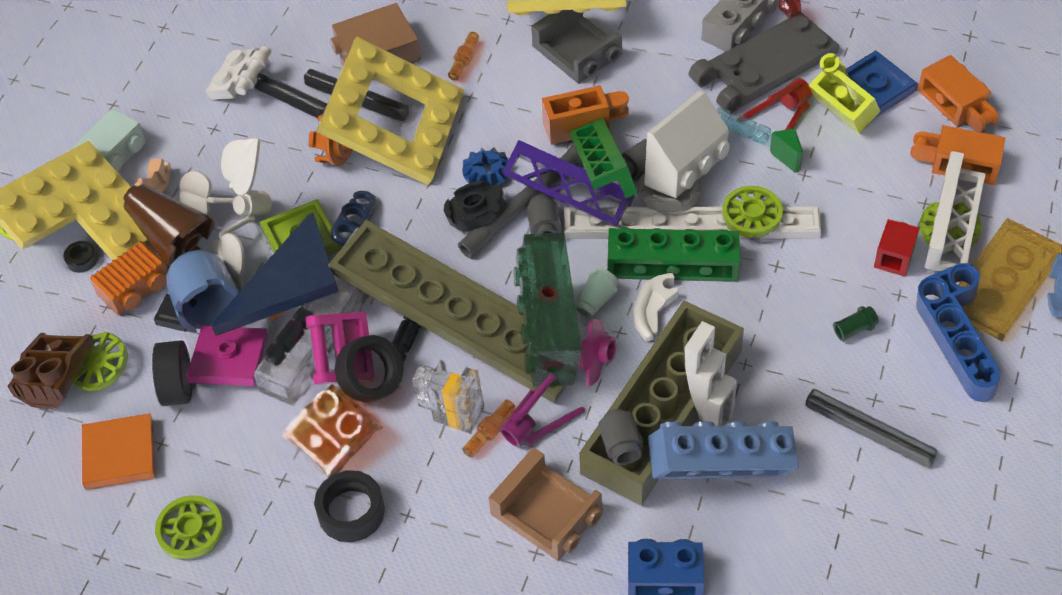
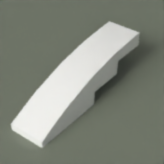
(708, 385)

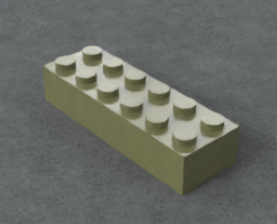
(657, 395)

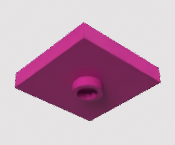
(227, 357)

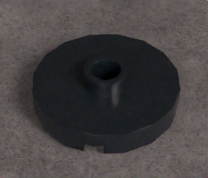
(475, 205)

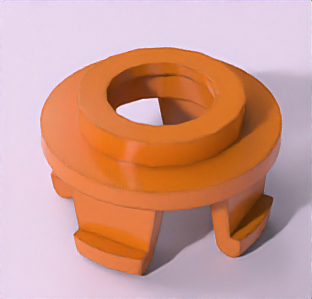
(335, 152)

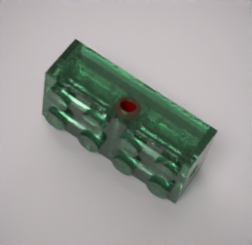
(547, 308)

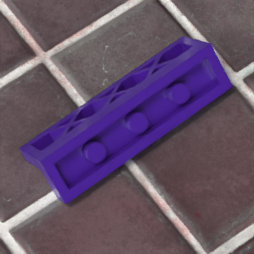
(566, 171)

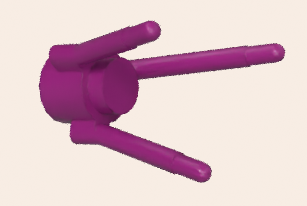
(520, 425)

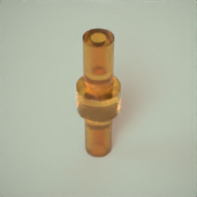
(463, 56)
(488, 428)

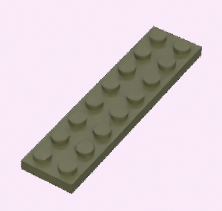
(437, 300)

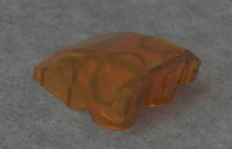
(332, 429)

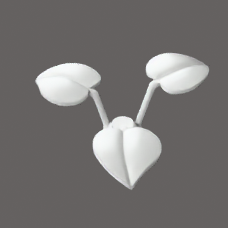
(239, 167)

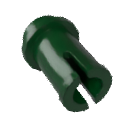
(862, 320)

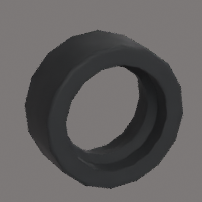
(392, 363)
(169, 371)
(344, 482)

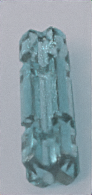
(745, 126)

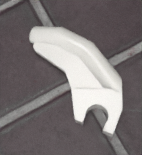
(650, 302)

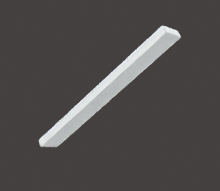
(795, 222)

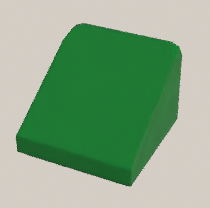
(787, 148)

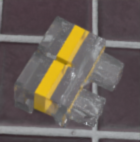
(451, 397)

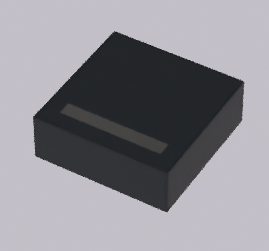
(166, 314)

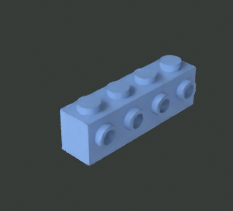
(722, 450)

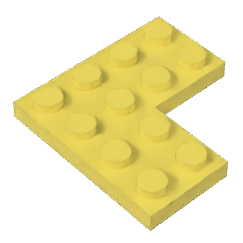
(67, 189)

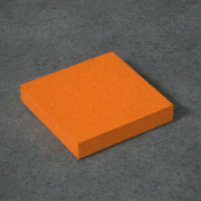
(118, 451)

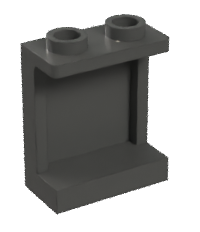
(575, 44)

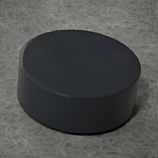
(80, 256)

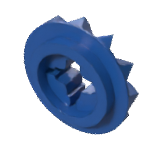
(474, 170)

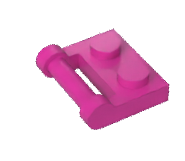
(344, 330)

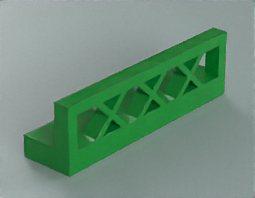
(607, 151)

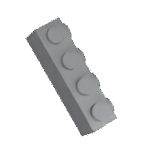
(733, 21)

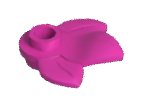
(596, 350)

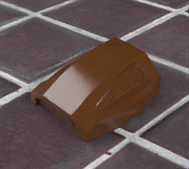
(49, 369)

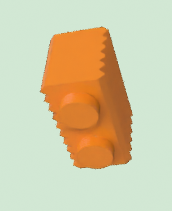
(130, 278)

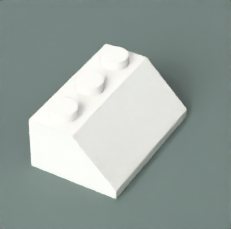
(685, 146)

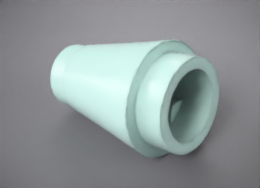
(597, 291)

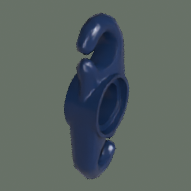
(365, 211)

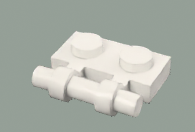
(238, 73)

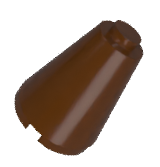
(166, 222)

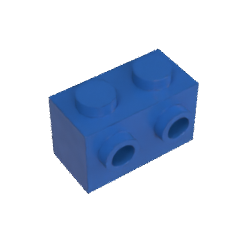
(665, 567)

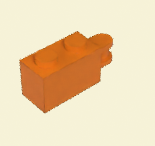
(957, 94)
(579, 107)
(981, 150)

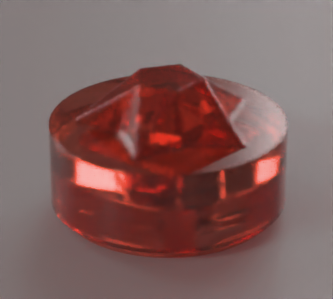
(790, 7)

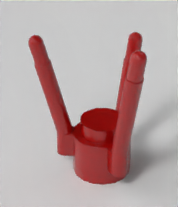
(792, 96)

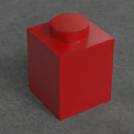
(896, 247)

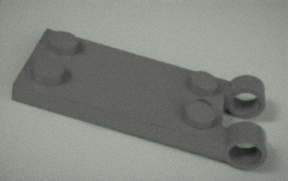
(765, 61)

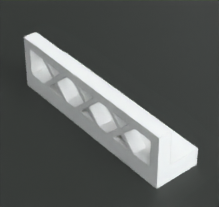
(946, 211)

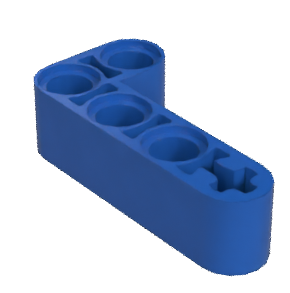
(963, 335)

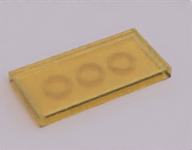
(1010, 276)

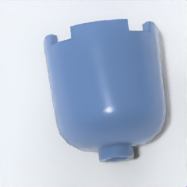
(203, 278)

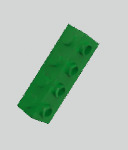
(685, 253)

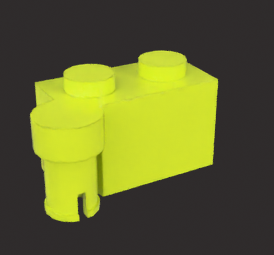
(843, 95)

